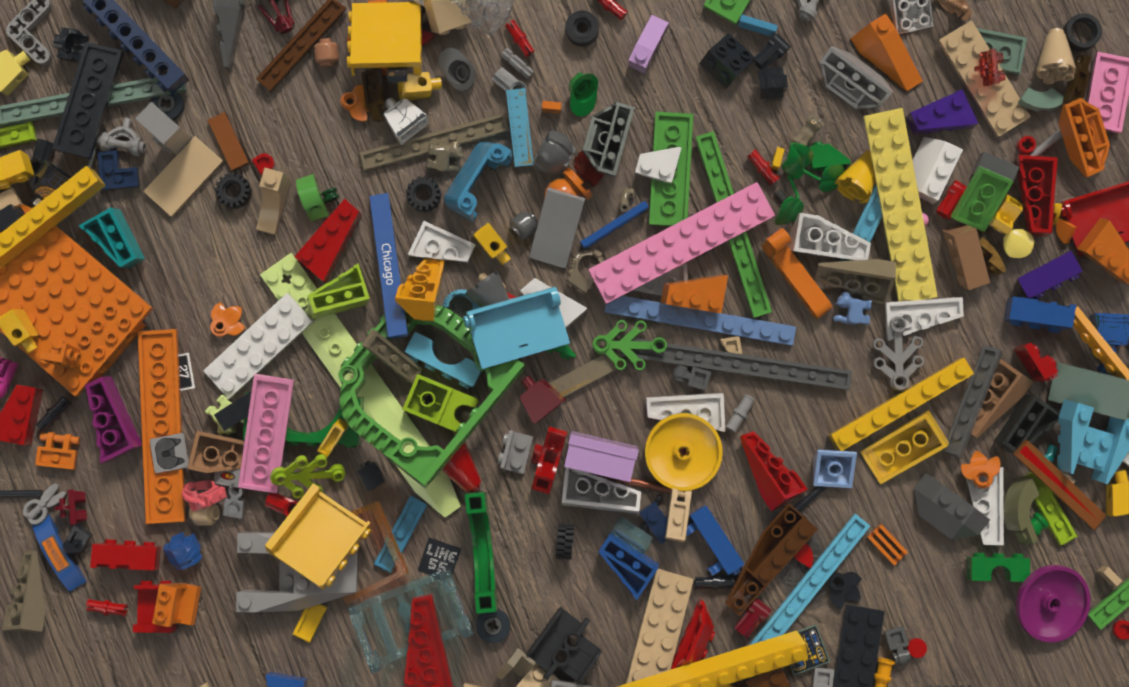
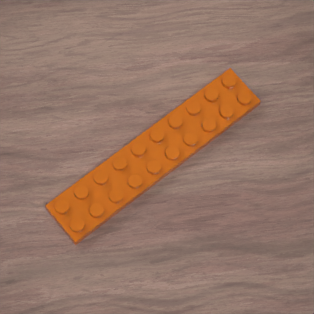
(159, 418)

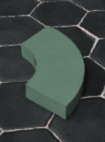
(1038, 101)

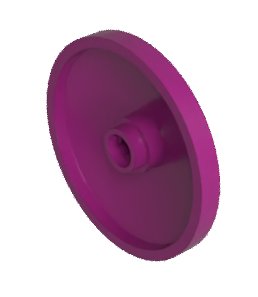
(1053, 603)

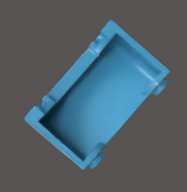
(458, 195)

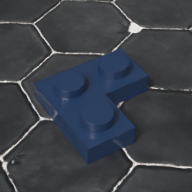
(114, 176)
(656, 520)

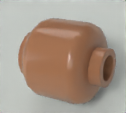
(326, 52)

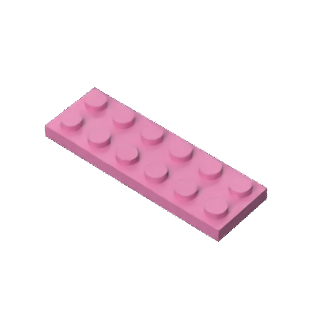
(265, 432)

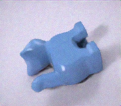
(855, 310)

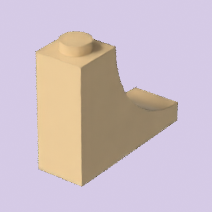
(274, 192)

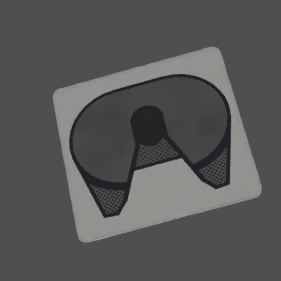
(169, 453)

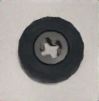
(176, 108)
(483, 628)

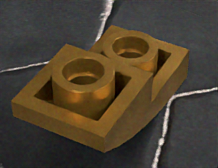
(994, 262)

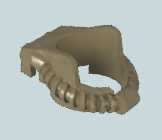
(575, 278)

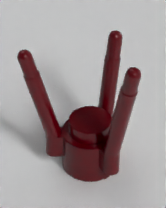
(283, 24)

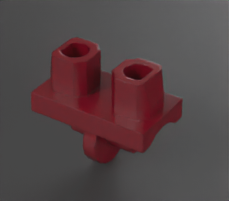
(73, 497)

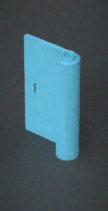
(506, 325)

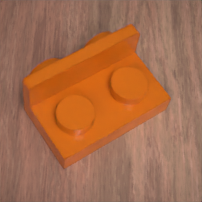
(67, 357)

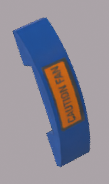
(61, 562)

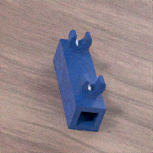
(717, 541)

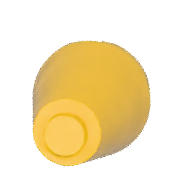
(858, 179)

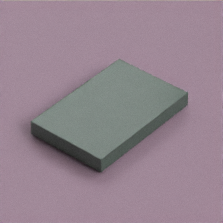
(1011, 47)

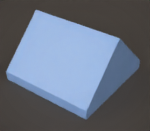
(834, 468)

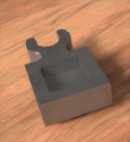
(233, 504)

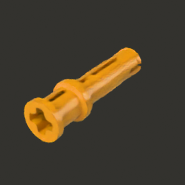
(883, 672)

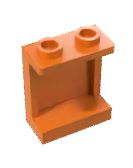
(176, 604)

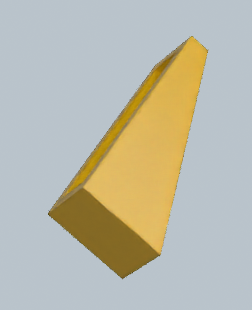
(333, 437)

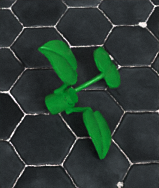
(797, 158)

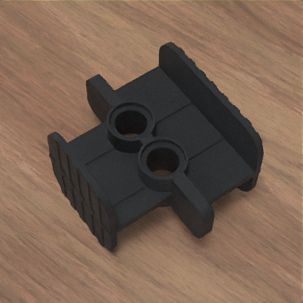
(554, 639)

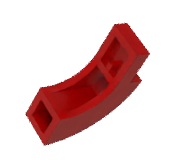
(549, 460)

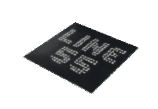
(438, 557)

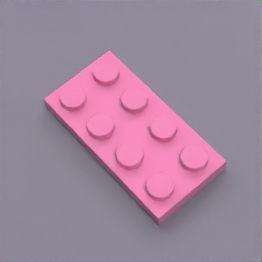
(1110, 89)

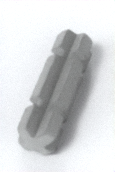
(517, 63)

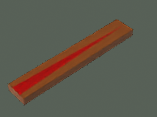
(1059, 484)

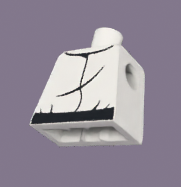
(404, 119)

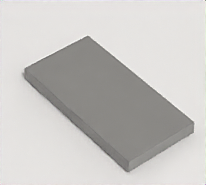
(557, 227)

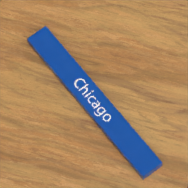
(388, 264)

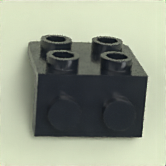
(726, 60)

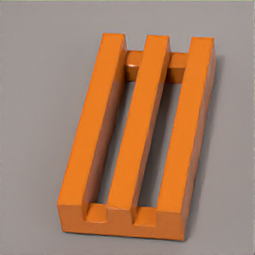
(899, 556)

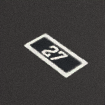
(186, 374)

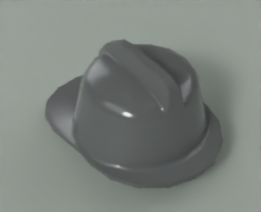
(457, 69)

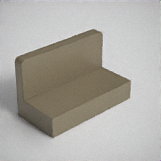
(518, 663)

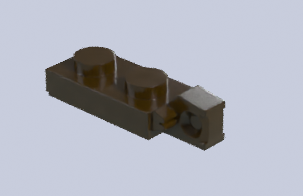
(1077, 87)
(374, 93)

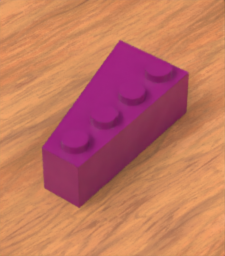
(111, 420)

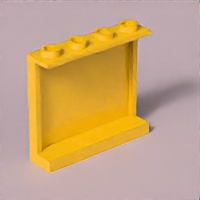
(385, 36)
(318, 538)

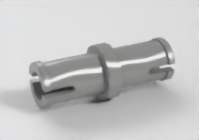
(740, 413)

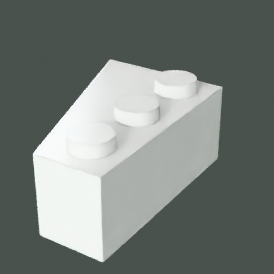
(569, 308)

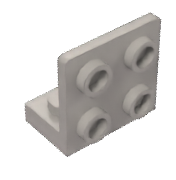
(515, 452)

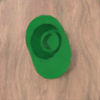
(583, 93)

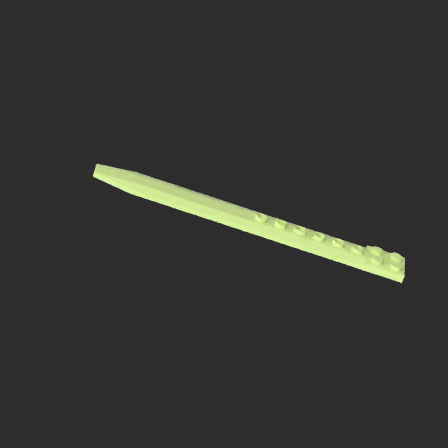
(333, 346)

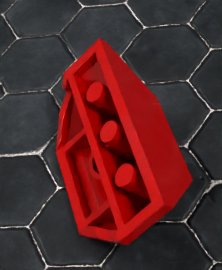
(695, 638)

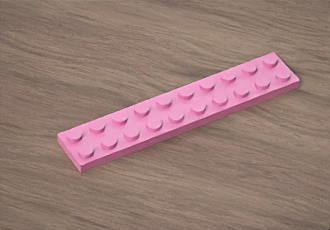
(681, 243)

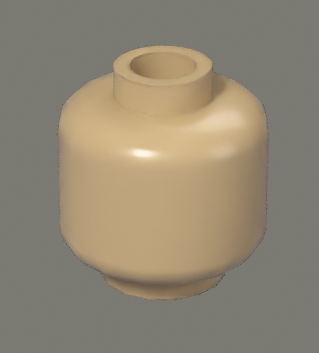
(205, 516)

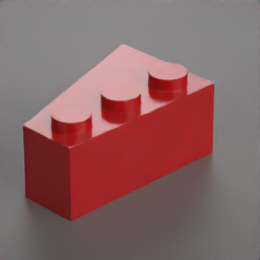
(125, 555)

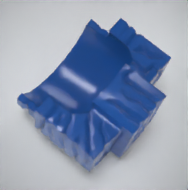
(183, 551)

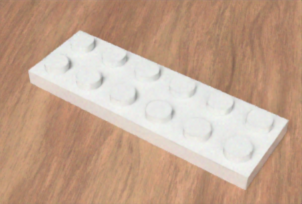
(258, 346)

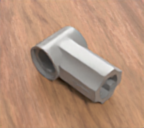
(507, 81)

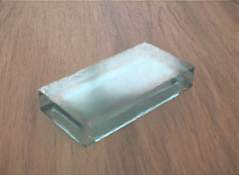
(631, 535)

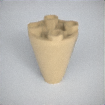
(1056, 58)

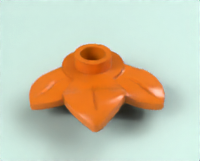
(357, 109)
(228, 318)
(979, 467)

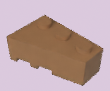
(966, 255)

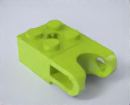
(444, 404)

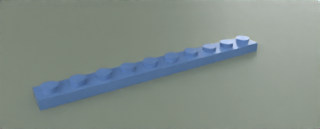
(702, 320)

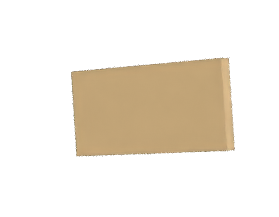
(183, 176)

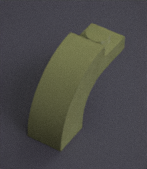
(1017, 509)

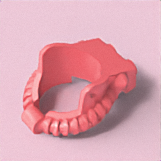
(205, 499)

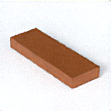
(228, 141)

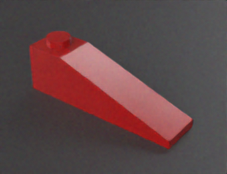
(773, 479)

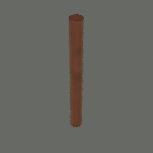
(641, 483)

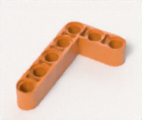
(795, 274)

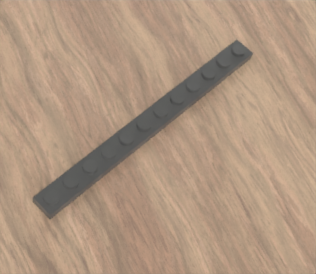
(747, 365)

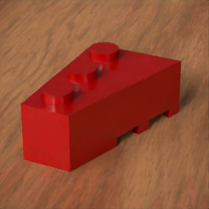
(20, 415)

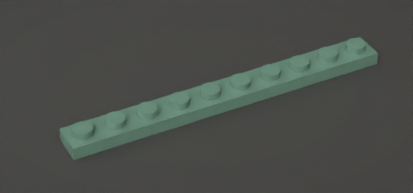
(55, 105)

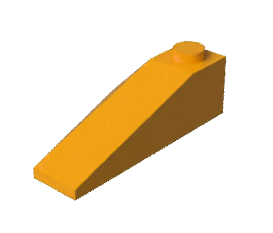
(421, 290)

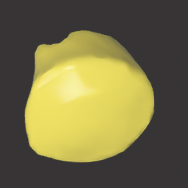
(1018, 243)

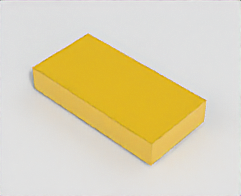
(309, 622)

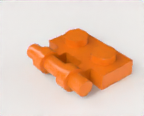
(57, 457)

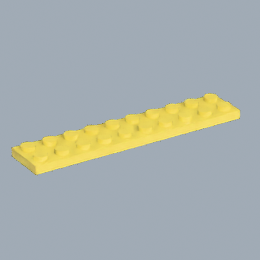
(900, 205)

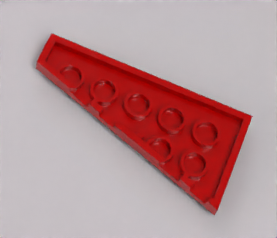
(426, 653)

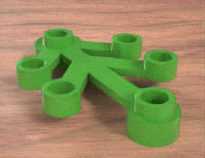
(626, 344)

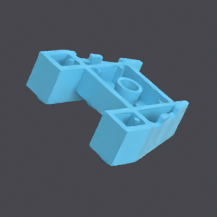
(1089, 445)

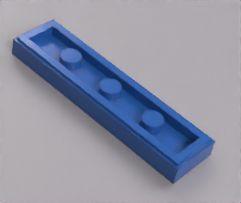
(614, 225)

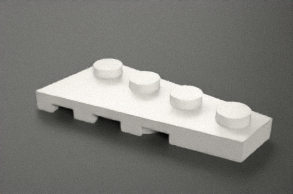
(703, 405)

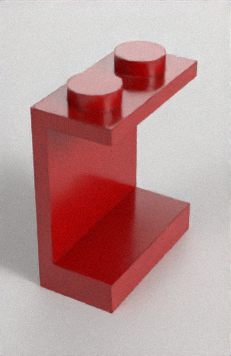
(146, 606)

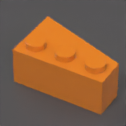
(1107, 250)

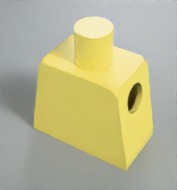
(12, 70)

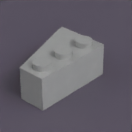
(165, 131)

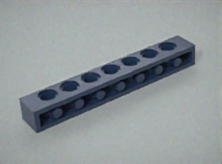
(173, 79)

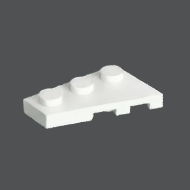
(439, 244)

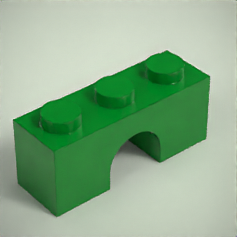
(981, 566)

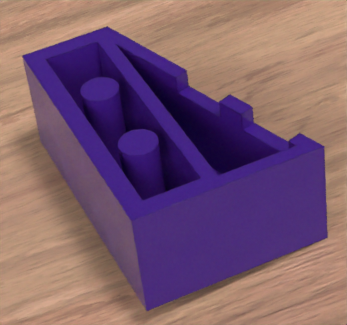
(944, 114)
(1050, 275)

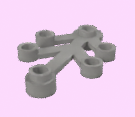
(899, 356)

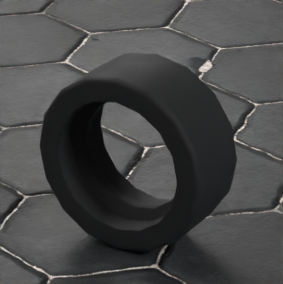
(1092, 22)

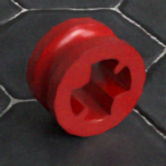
(1031, 140)

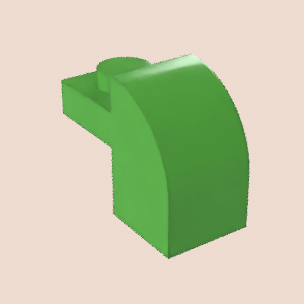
(311, 197)

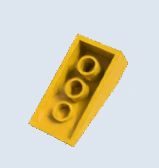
(905, 447)

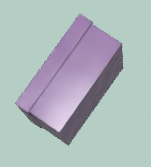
(601, 456)

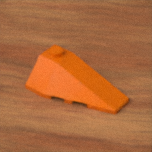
(885, 49)

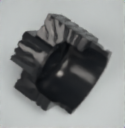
(70, 44)
(772, 84)

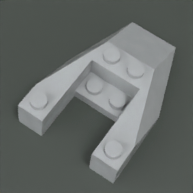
(294, 590)

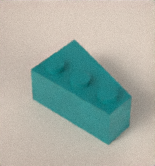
(115, 237)

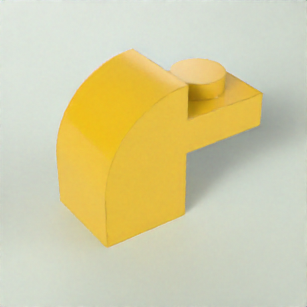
(1006, 215)

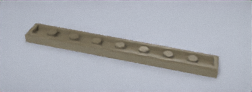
(419, 145)

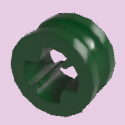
(330, 195)

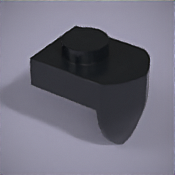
(77, 540)

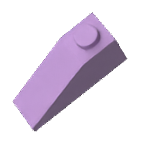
(647, 44)

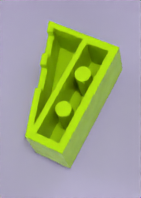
(339, 295)

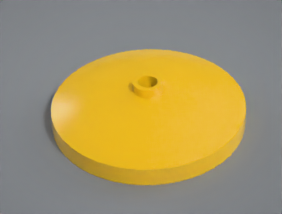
(701, 457)

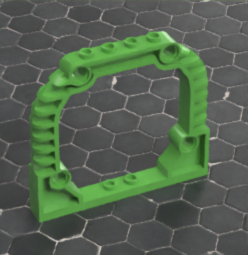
(423, 462)

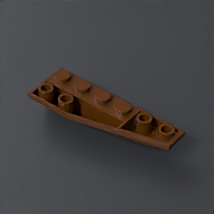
(770, 555)

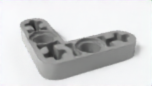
(24, 33)

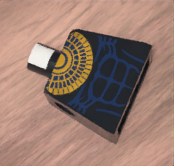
(47, 181)

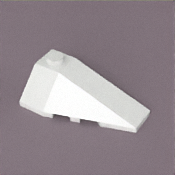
(820, 237)

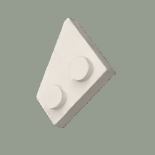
(659, 164)

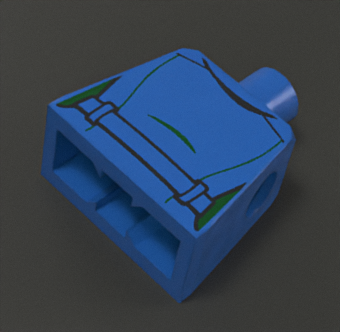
(1112, 328)

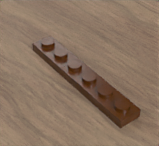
(301, 44)

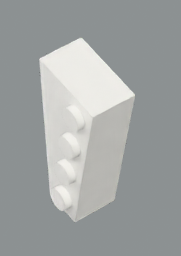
(595, 492)

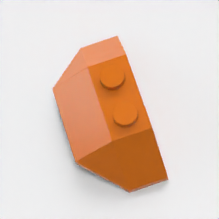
(1084, 136)

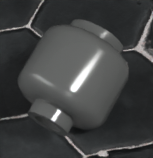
(523, 225)

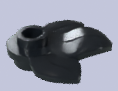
(845, 590)

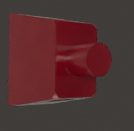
(540, 398)

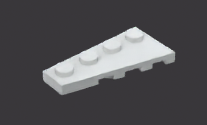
(922, 313)
(990, 503)

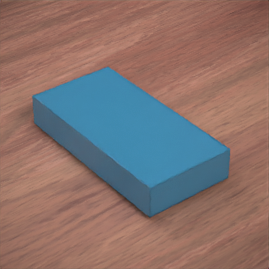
(757, 25)

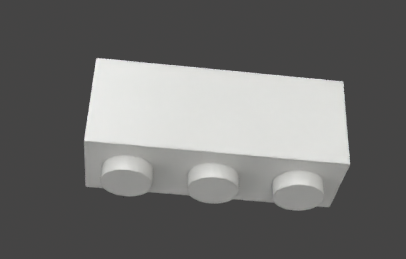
(934, 166)

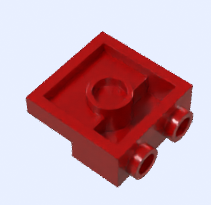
(1038, 367)

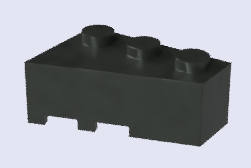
(1027, 422)

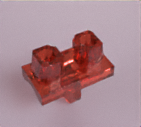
(989, 67)
(586, 170)

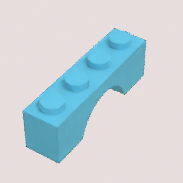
(421, 349)

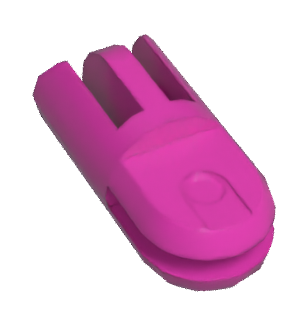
(7, 371)

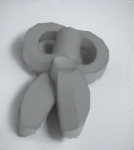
(45, 502)

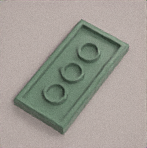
(1104, 392)

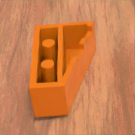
(698, 294)

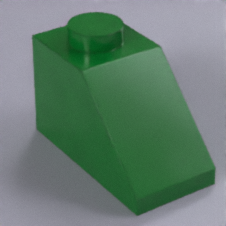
(826, 155)

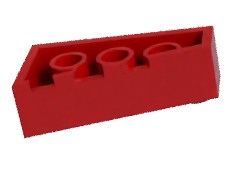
(1037, 191)

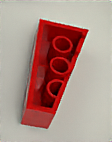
(329, 241)

